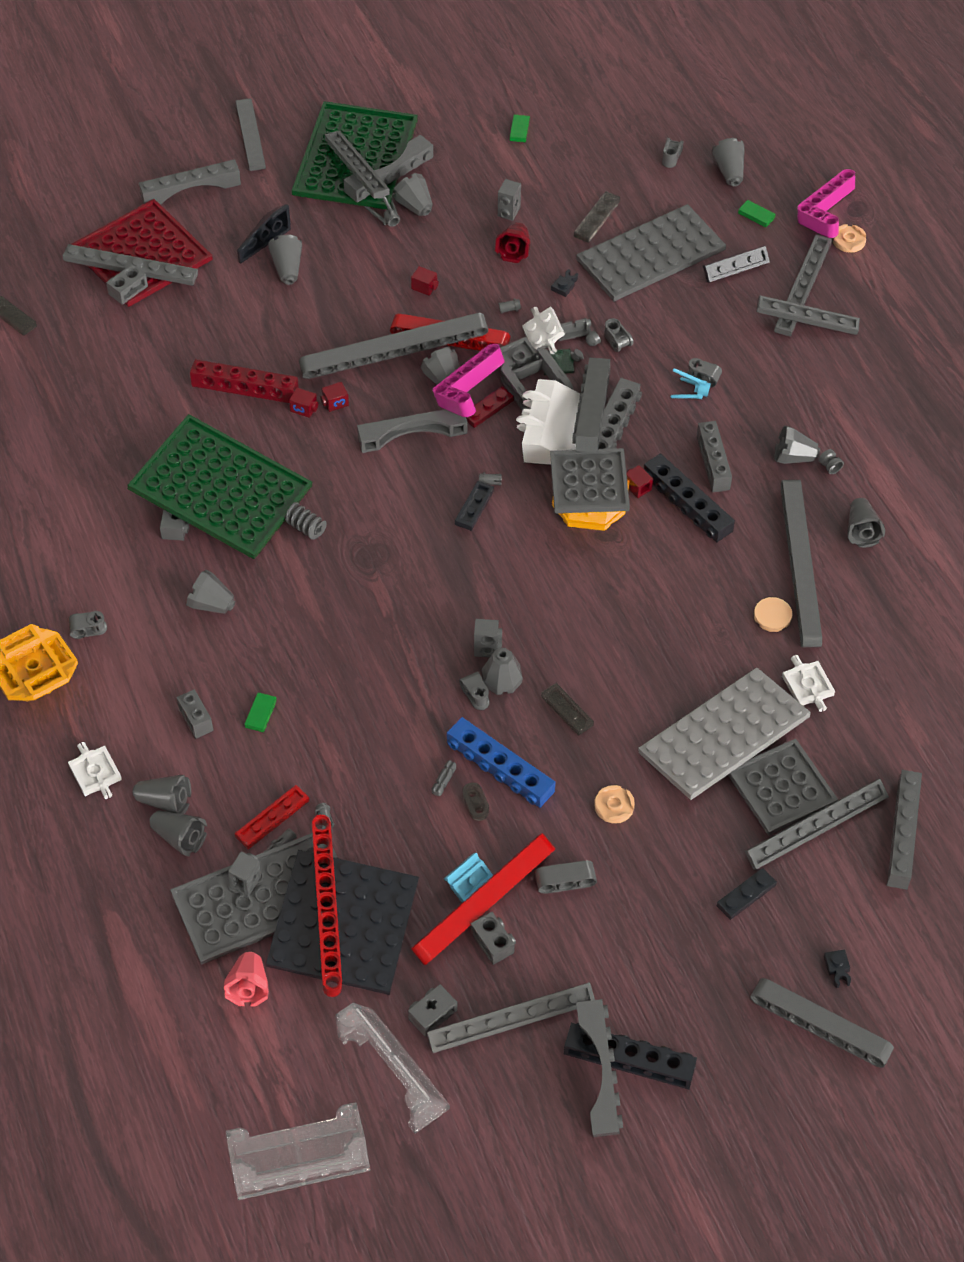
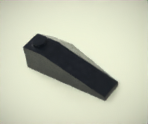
(269, 227)

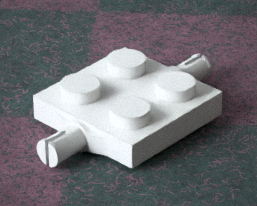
(543, 329)
(808, 683)
(94, 770)

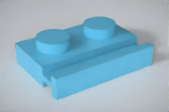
(468, 877)

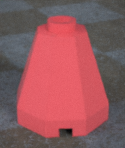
(247, 981)

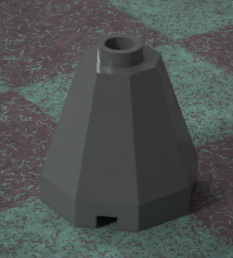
(414, 194)
(440, 364)
(795, 447)
(210, 594)
(502, 672)

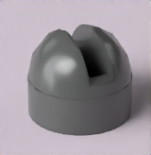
(593, 338)

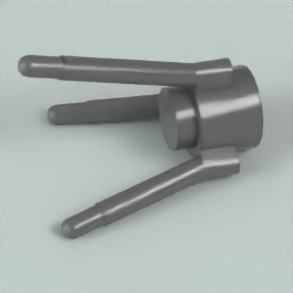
(390, 216)

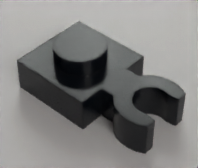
(565, 284)
(838, 964)

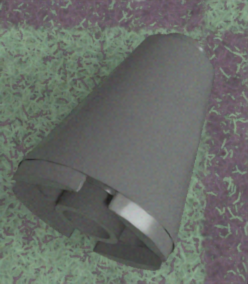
(730, 160)
(286, 257)
(864, 524)
(164, 793)
(180, 830)

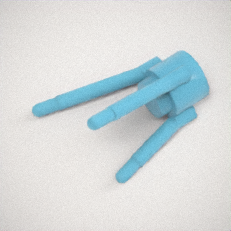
(701, 387)

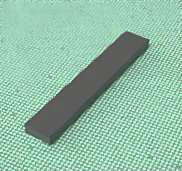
(250, 134)
(808, 315)

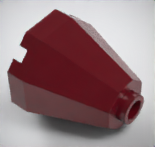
(513, 243)

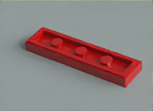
(272, 817)

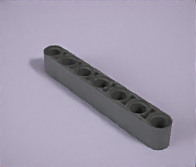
(822, 1022)

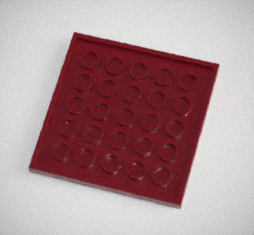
(147, 234)

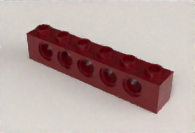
(243, 381)

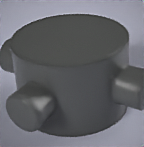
(576, 355)

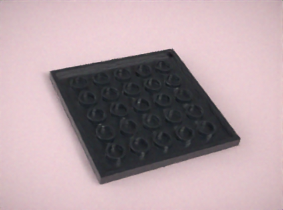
(371, 922)

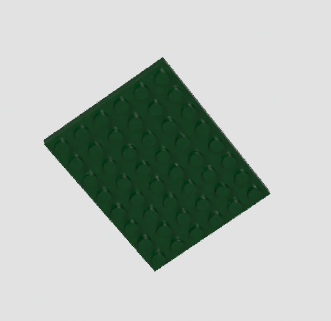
(374, 133)
(220, 486)

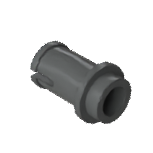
(510, 305)
(490, 479)
(324, 809)

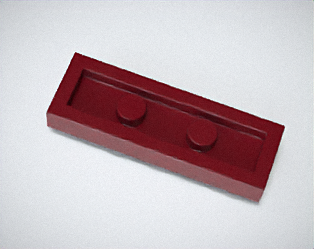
(490, 405)

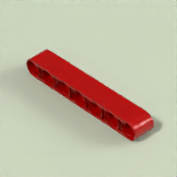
(407, 322)

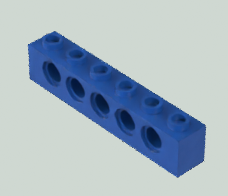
(496, 752)

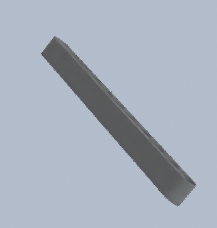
(393, 345)
(801, 564)

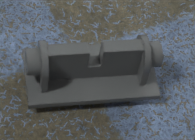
(578, 329)

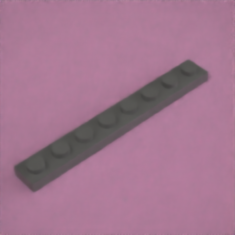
(357, 165)
(118, 262)
(805, 280)
(816, 824)
(508, 1018)

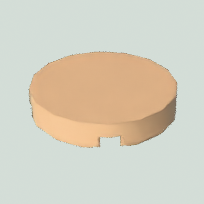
(850, 238)
(773, 614)
(614, 804)

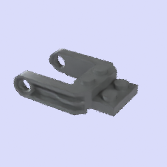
(523, 361)

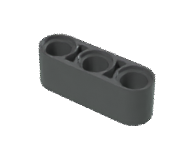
(565, 877)

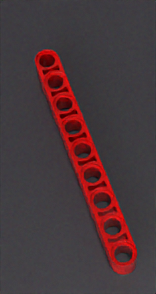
(482, 899)
(325, 914)

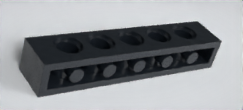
(689, 498)
(637, 1064)

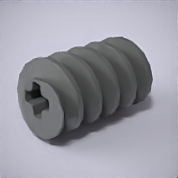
(305, 521)

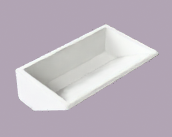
(549, 421)

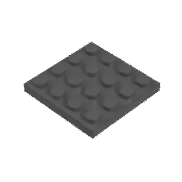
(589, 481)
(782, 786)

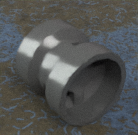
(832, 463)

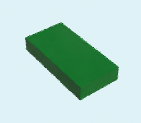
(519, 128)
(756, 213)
(260, 712)

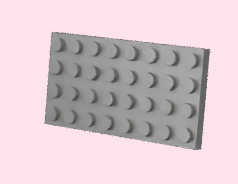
(724, 733)

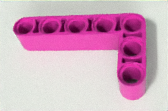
(813, 210)
(452, 391)

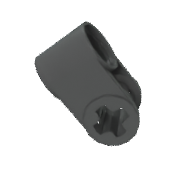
(671, 152)
(617, 334)
(705, 371)
(85, 624)
(475, 690)

